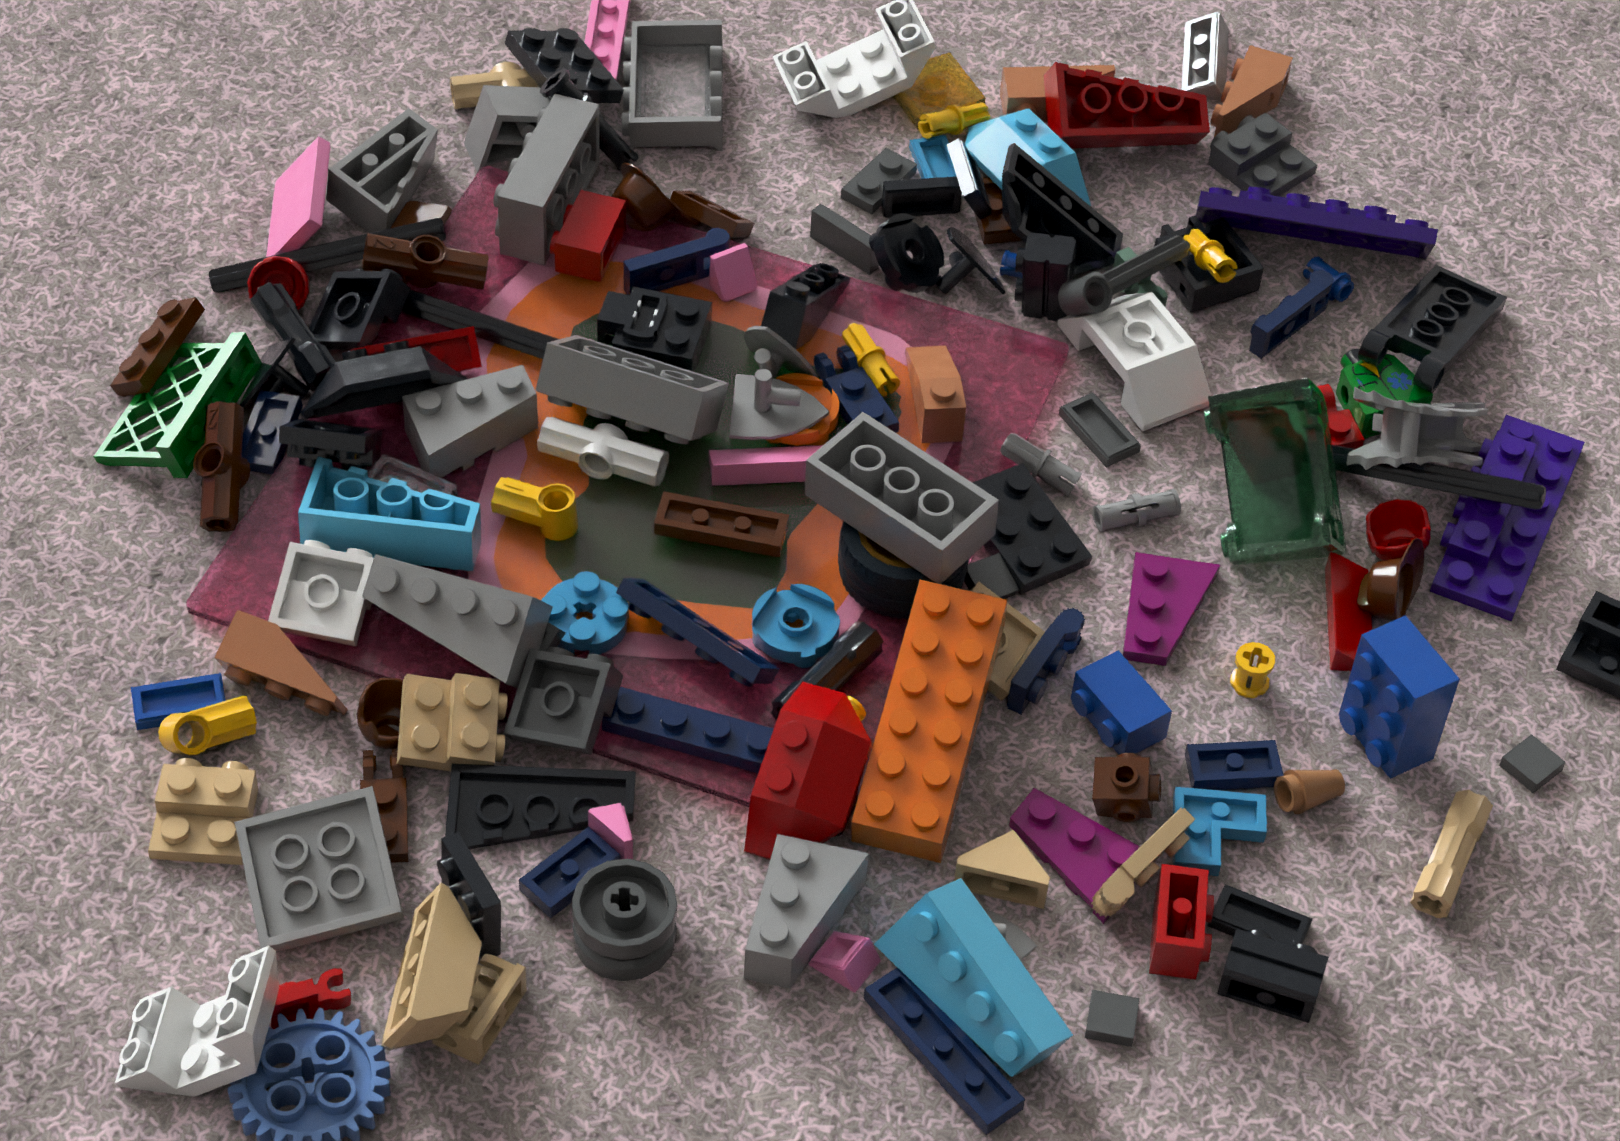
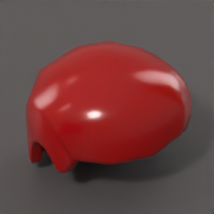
(283, 271)
(1393, 527)

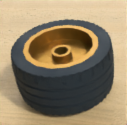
(879, 577)

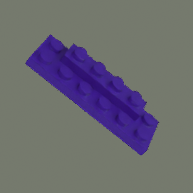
(1320, 222)
(1499, 543)

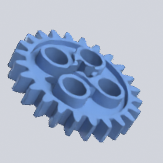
(305, 1046)

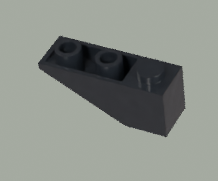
(803, 303)

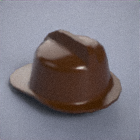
(645, 201)
(1392, 584)

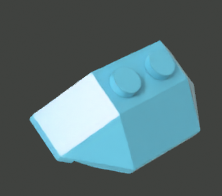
(990, 142)

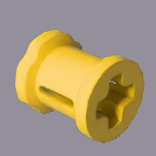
(1244, 661)

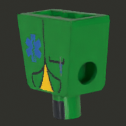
(1389, 379)

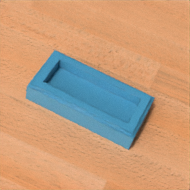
(932, 157)

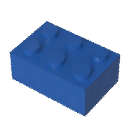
(1397, 697)

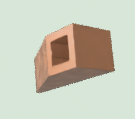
(1255, 89)
(264, 654)

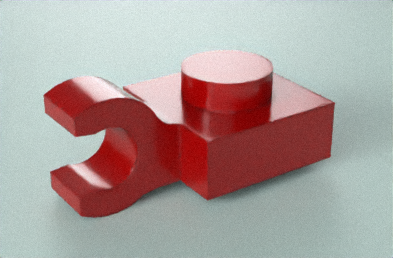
(1342, 425)
(310, 997)

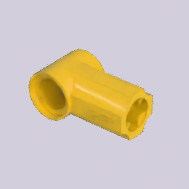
(547, 507)
(209, 725)

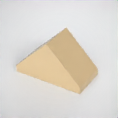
(1004, 871)

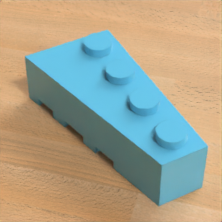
(389, 519)
(975, 977)

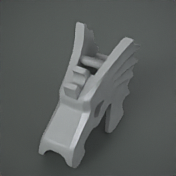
(1417, 432)

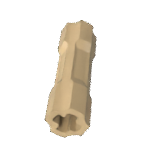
(1451, 854)

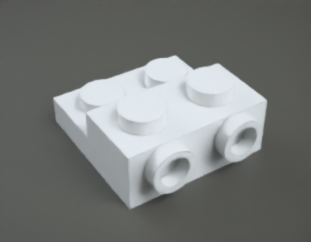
(322, 592)

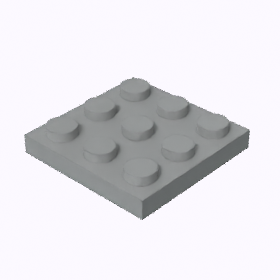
(318, 870)

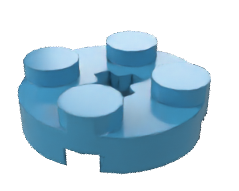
(591, 595)
(790, 644)

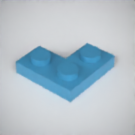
(1217, 817)

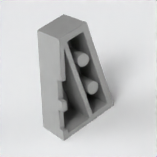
(468, 418)

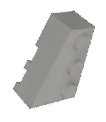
(502, 122)
(383, 172)
(798, 905)

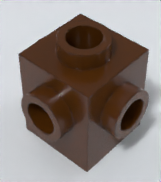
(1125, 787)

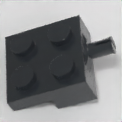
(1595, 646)

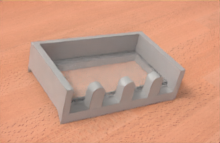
(674, 84)

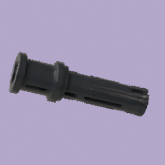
(609, 141)

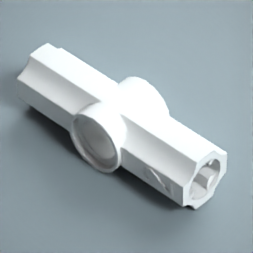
(603, 451)

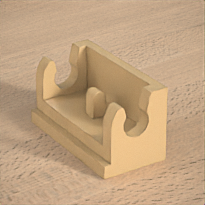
(495, 999)

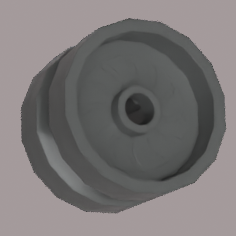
(624, 919)

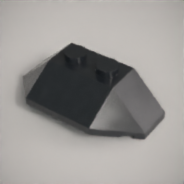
(1043, 205)
(377, 379)

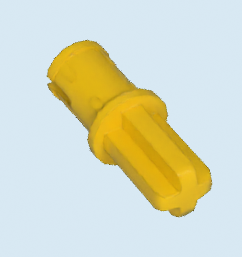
(952, 120)
(1210, 256)
(871, 358)

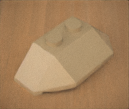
(434, 973)

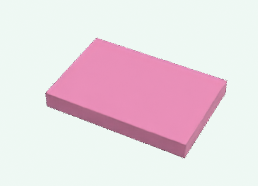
(299, 200)

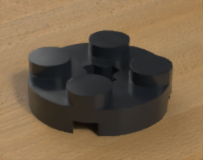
(900, 270)

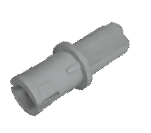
(1040, 463)

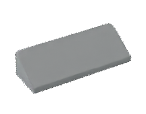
(1205, 56)

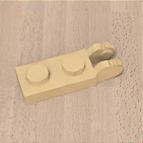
(1141, 864)

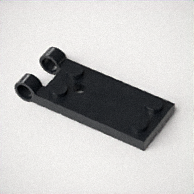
(1434, 324)

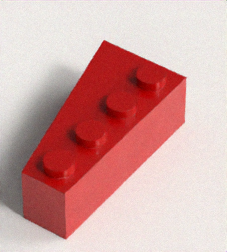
(1117, 112)

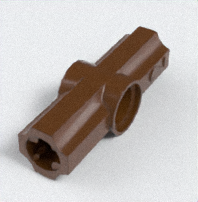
(425, 261)
(222, 467)

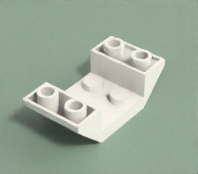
(863, 70)
(1148, 353)
(201, 1047)

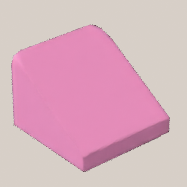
(732, 273)
(613, 827)
(846, 959)

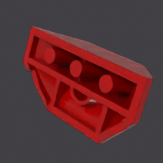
(808, 770)

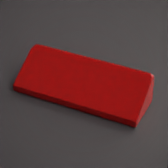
(1344, 616)

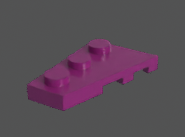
(1162, 603)
(1071, 844)

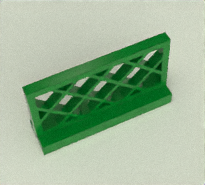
(178, 442)

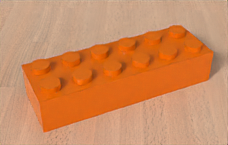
(929, 721)

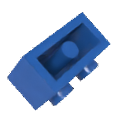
(1120, 704)

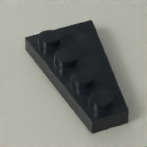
(526, 803)

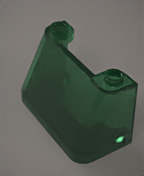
(1277, 473)

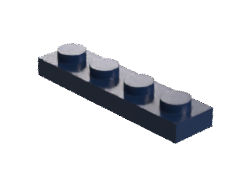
(684, 624)
(688, 729)
(944, 1051)

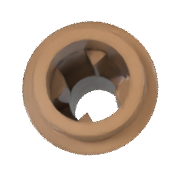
(1307, 789)

